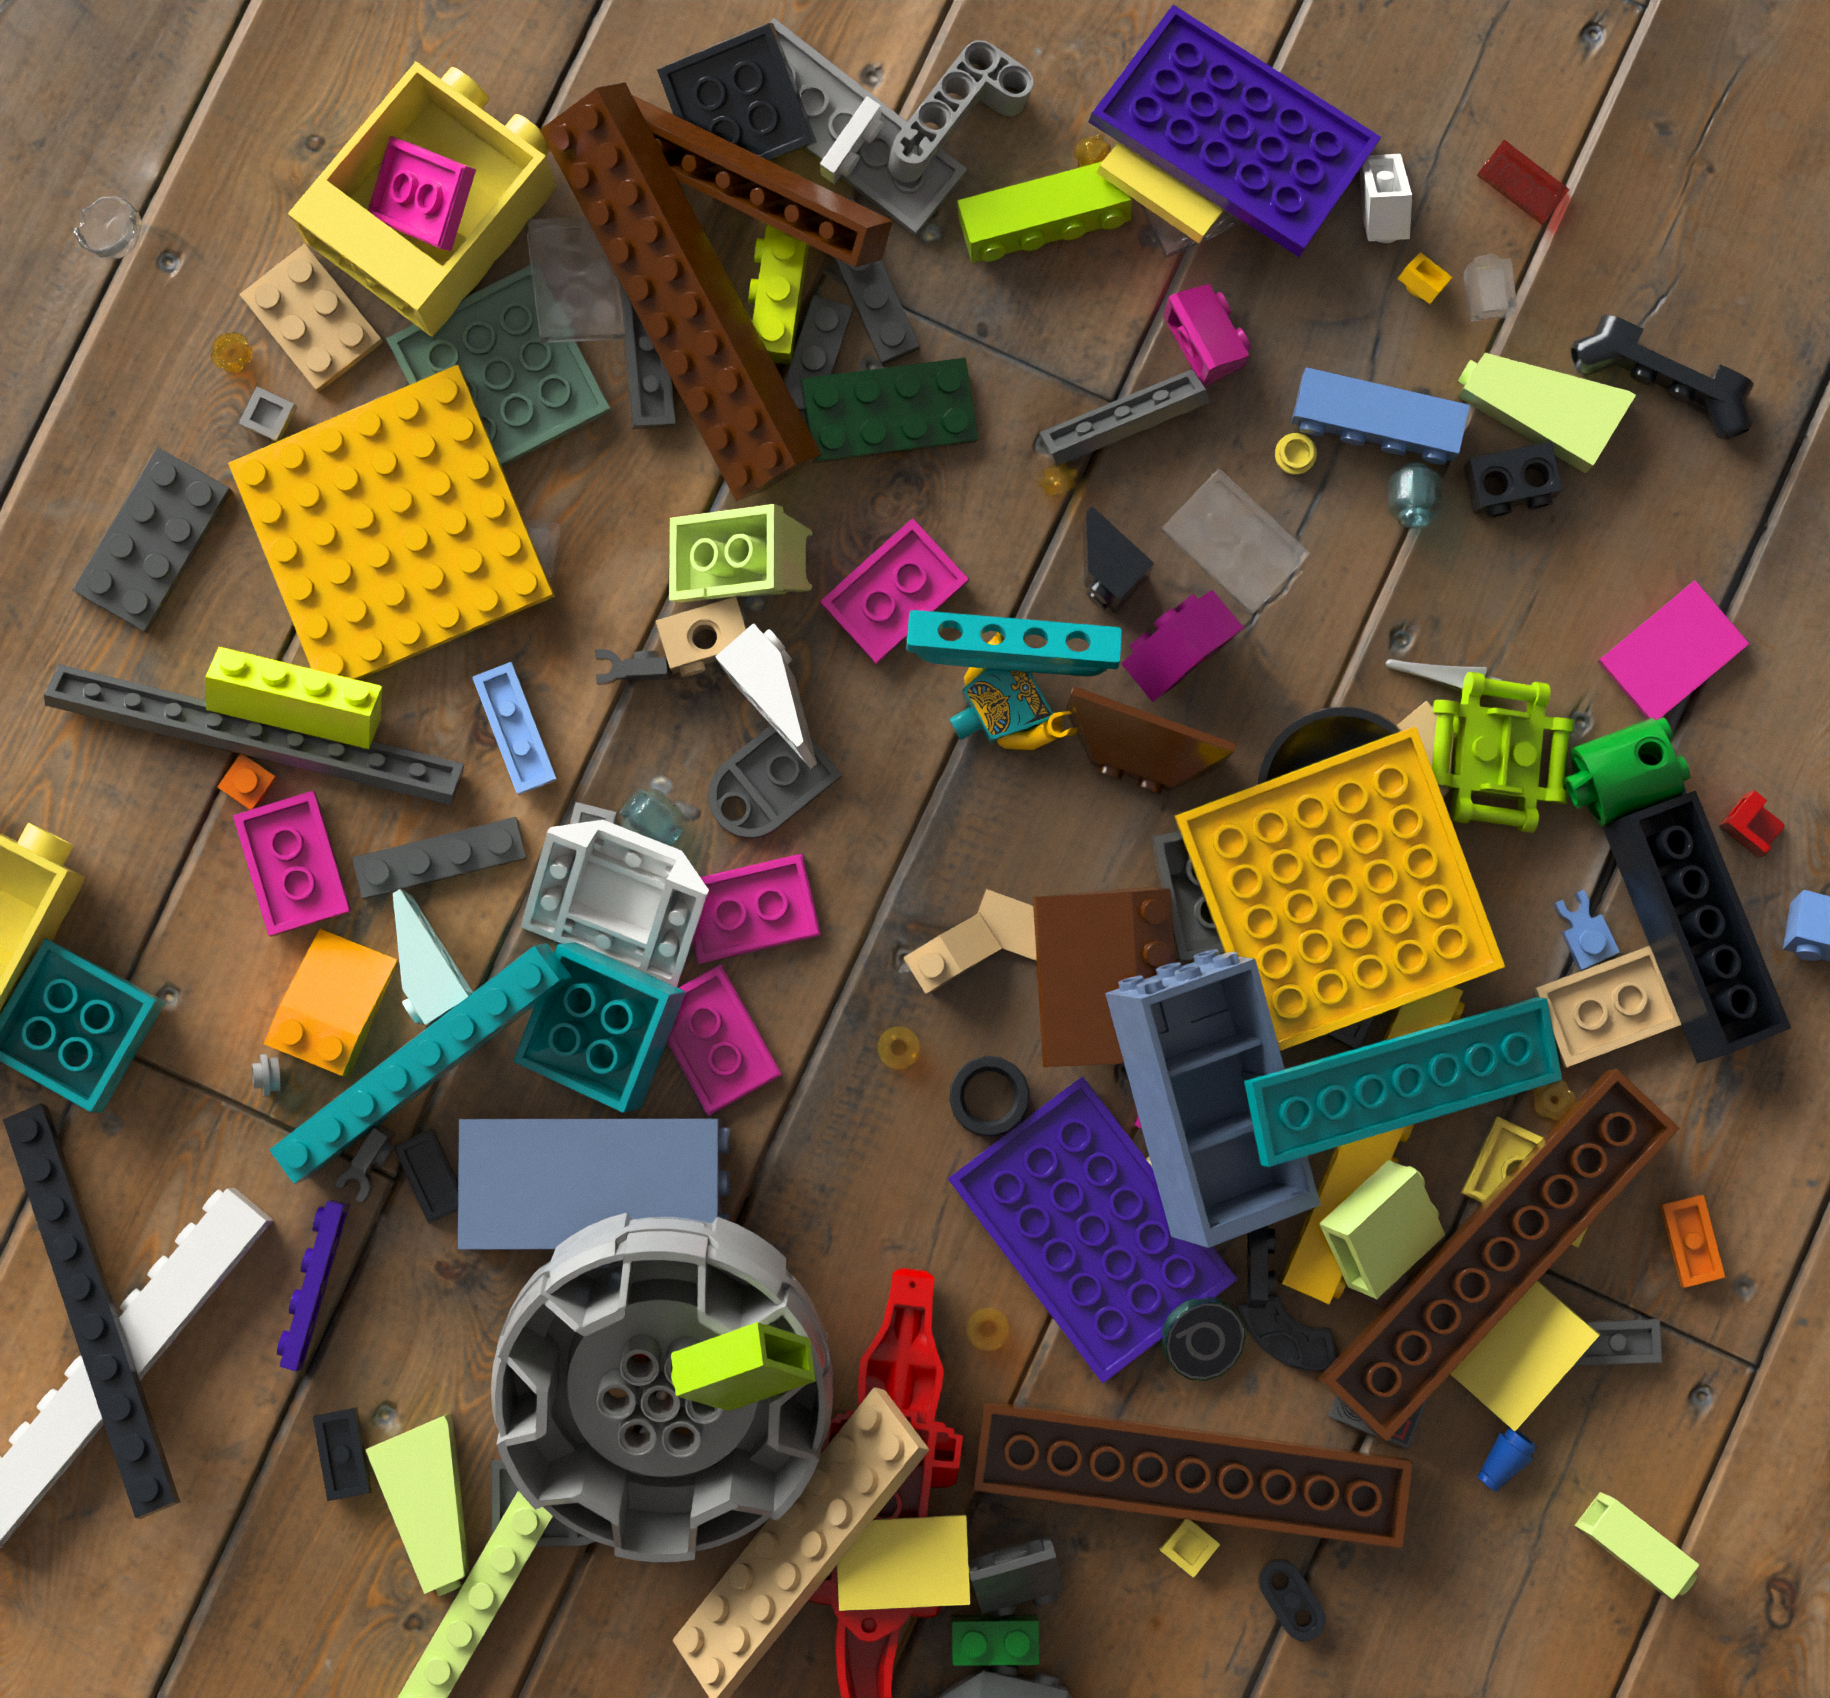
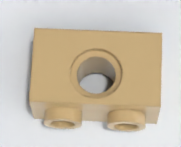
(679, 631)

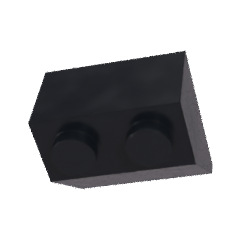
(1111, 563)

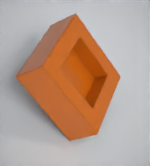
(247, 782)

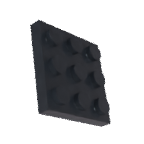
(741, 94)

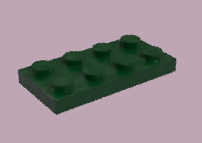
(890, 409)

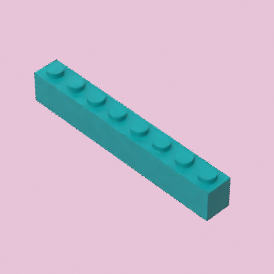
(420, 1063)

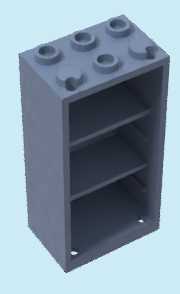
(1186, 1053)
(553, 1177)

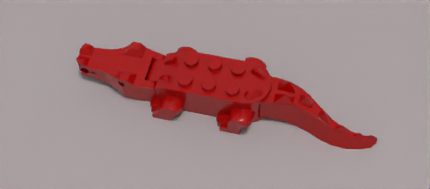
(910, 1370)

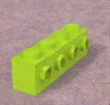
(1041, 213)

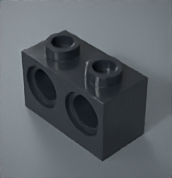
(1509, 470)

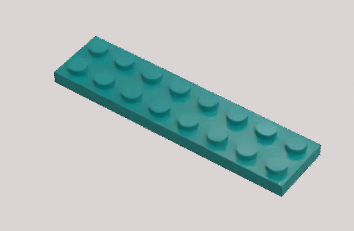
(1402, 1081)

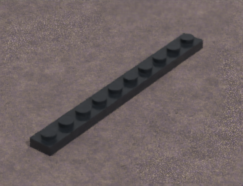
(91, 1311)

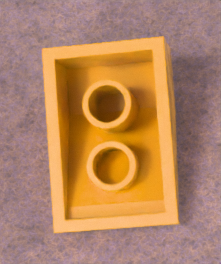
(331, 1003)

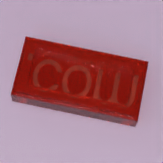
(1523, 182)

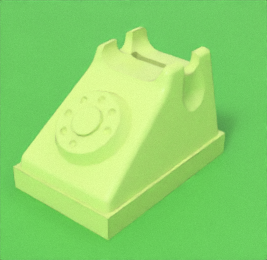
(737, 554)

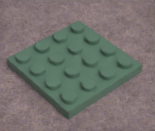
(520, 386)

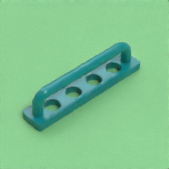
(1013, 652)

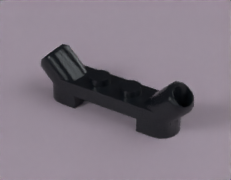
(1722, 393)

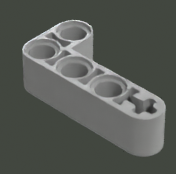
(950, 113)

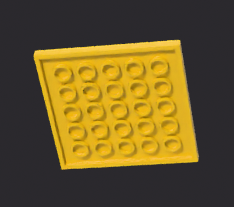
(391, 528)
(1342, 887)

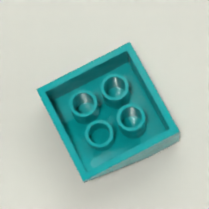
(75, 1026)
(601, 1028)

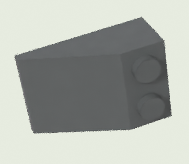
(1191, 917)
(1016, 1576)

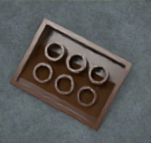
(1083, 952)

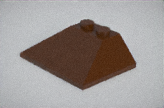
(1143, 744)

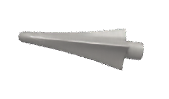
(1444, 675)

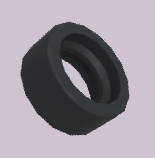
(1019, 1086)

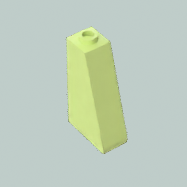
(1547, 406)
(425, 1499)

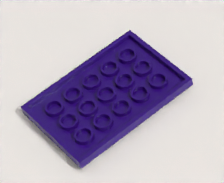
(1235, 130)
(1088, 1228)

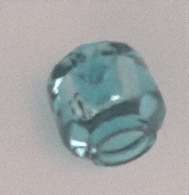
(1414, 495)
(652, 816)

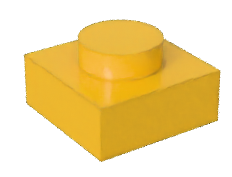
(1424, 278)

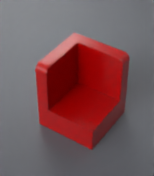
(1752, 824)

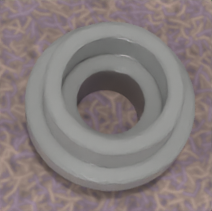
(266, 1075)

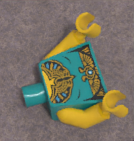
(1007, 709)

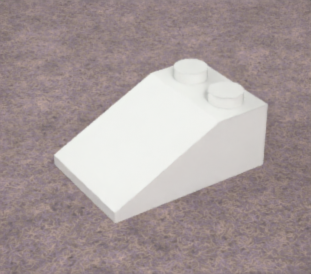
(762, 674)

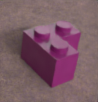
(1181, 643)

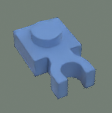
(1588, 937)

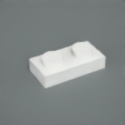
(861, 128)

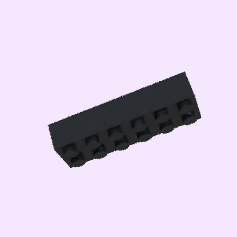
(1696, 927)

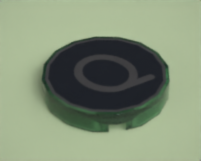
(1203, 1338)

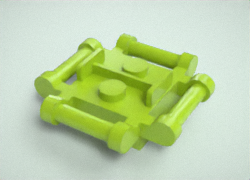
(1499, 752)

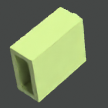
(1382, 1229)
(1638, 1546)

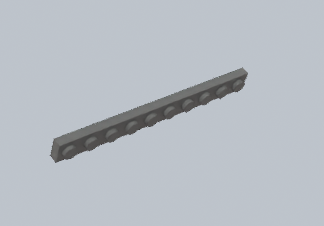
(189, 720)

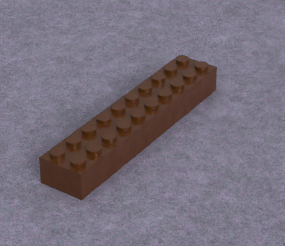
(680, 290)
(1498, 1254)
(1192, 1474)

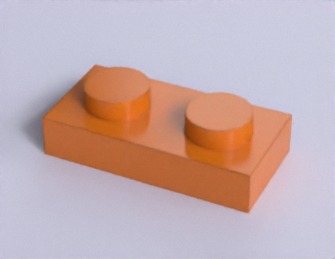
(1692, 1241)

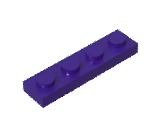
(307, 1302)

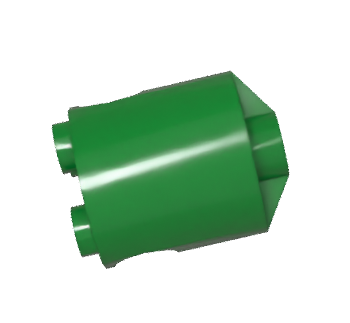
(1626, 771)

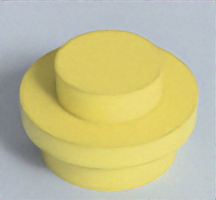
(1295, 453)

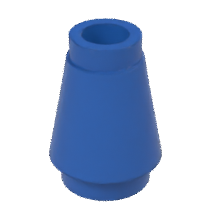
(1506, 1459)

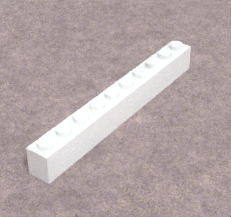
(150, 1325)

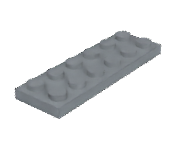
(830, 103)

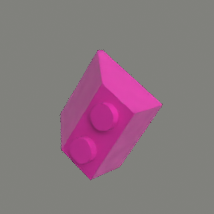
(1206, 333)

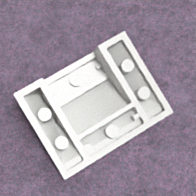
(617, 896)

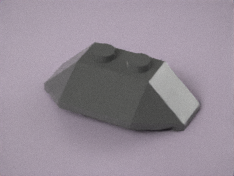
(1005, 1682)

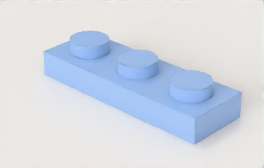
(514, 728)

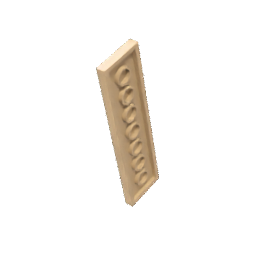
(801, 1548)

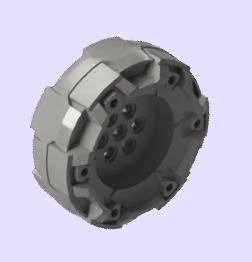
(653, 1292)

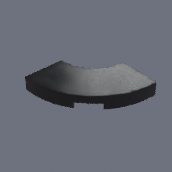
(1287, 1339)

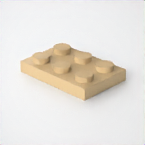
(311, 318)
(1608, 1006)

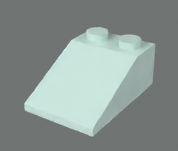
(426, 967)

